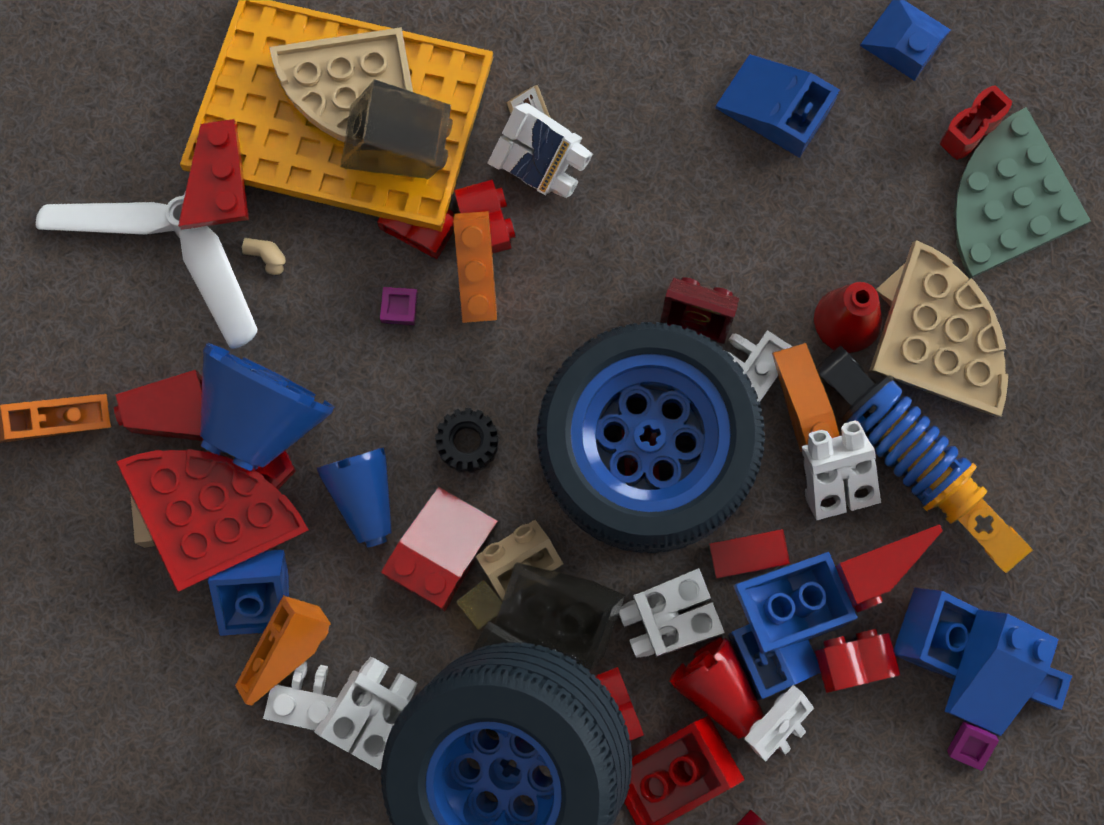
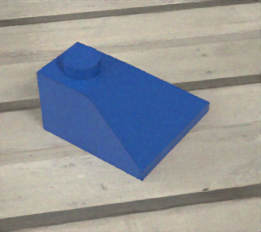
(905, 38)
(249, 593)

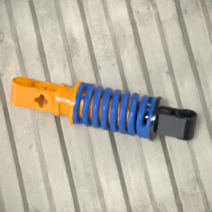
(920, 454)

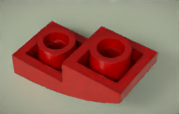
(749, 553)

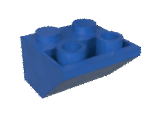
(775, 669)

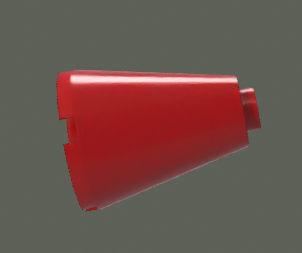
(849, 317)
(719, 687)

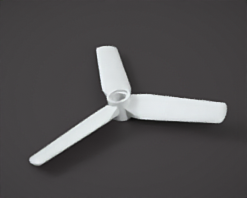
(200, 252)

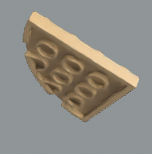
(333, 72)
(943, 335)

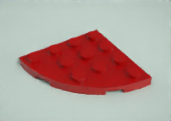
(206, 511)

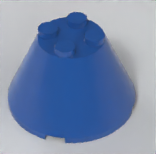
(252, 409)

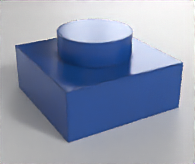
(1052, 689)

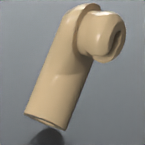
(268, 252)

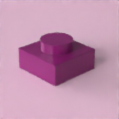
(398, 306)
(972, 745)

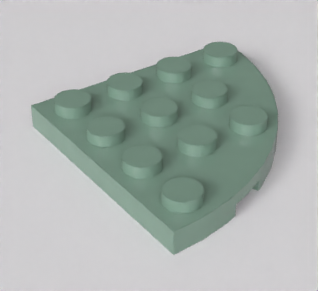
(1012, 197)

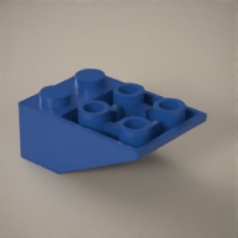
(778, 102)

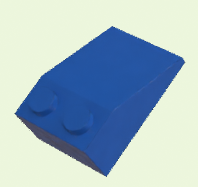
(795, 603)
(935, 631)
(999, 670)

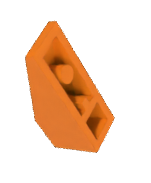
(804, 393)
(53, 417)
(284, 645)

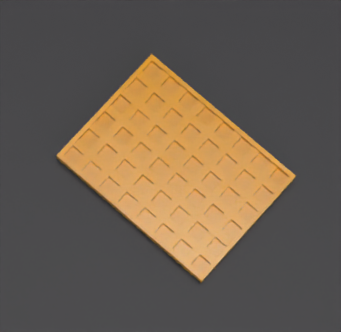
(298, 159)

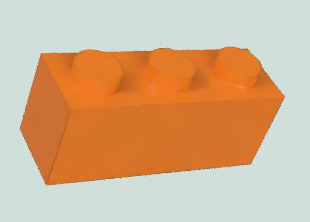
(475, 266)

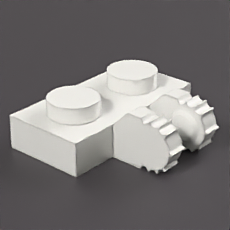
(760, 364)
(297, 706)
(782, 720)

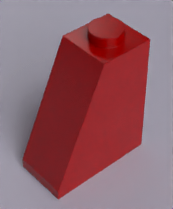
(163, 407)

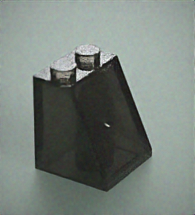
(396, 132)

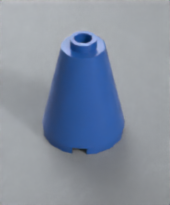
(361, 494)

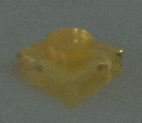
(480, 604)

